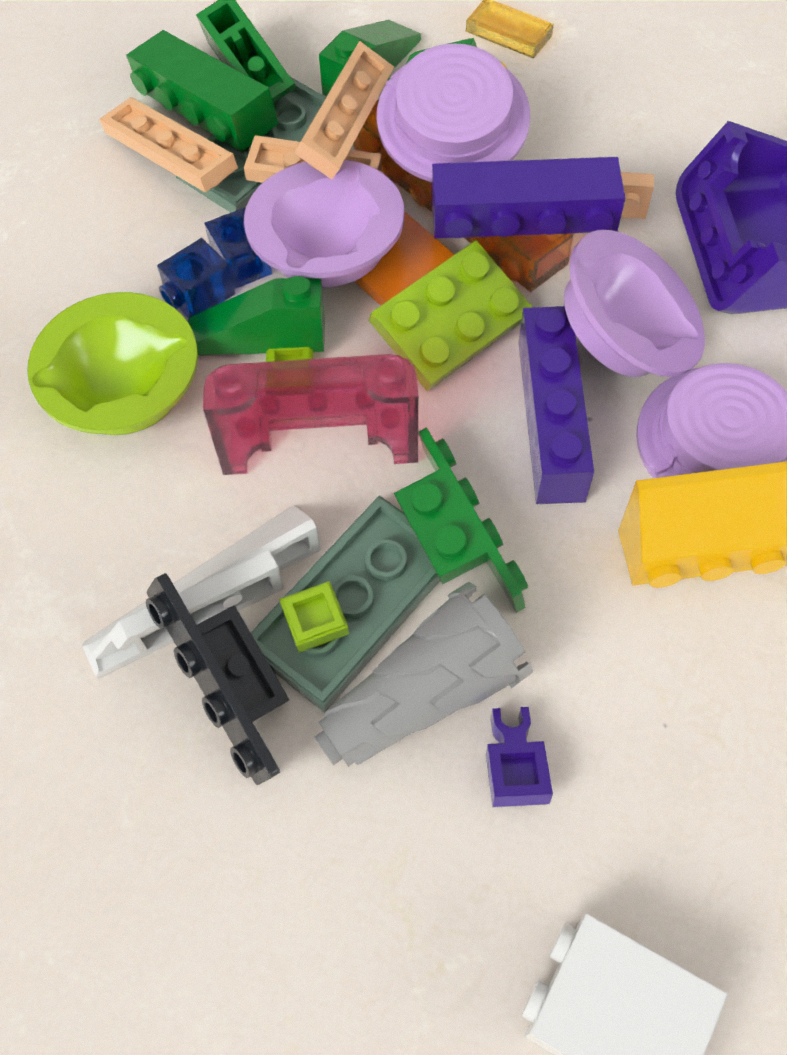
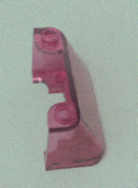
(260, 397)

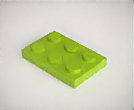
(450, 314)

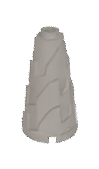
(445, 665)

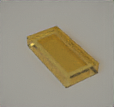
(509, 28)

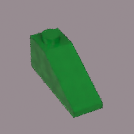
(385, 38)
(242, 47)
(264, 318)

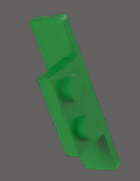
(449, 527)

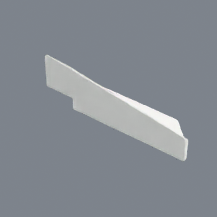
(233, 577)

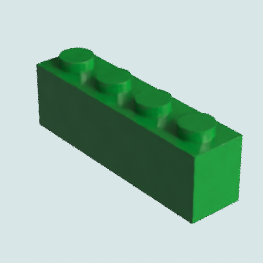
(202, 89)

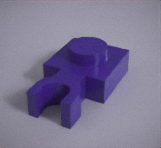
(517, 767)

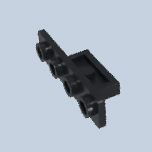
(228, 670)

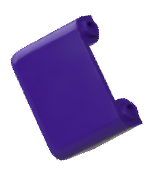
(738, 219)

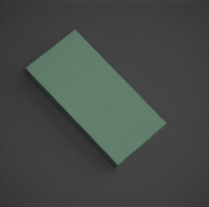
(294, 117)
(378, 581)

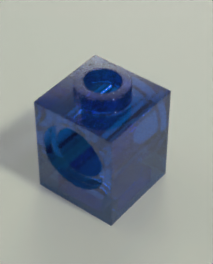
(229, 240)
(195, 279)

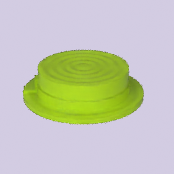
(113, 363)

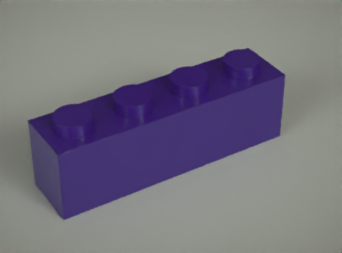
(526, 197)
(555, 407)

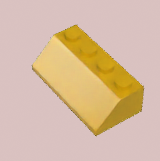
(706, 525)

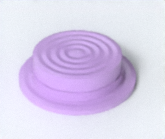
(452, 109)
(323, 224)
(631, 307)
(713, 421)

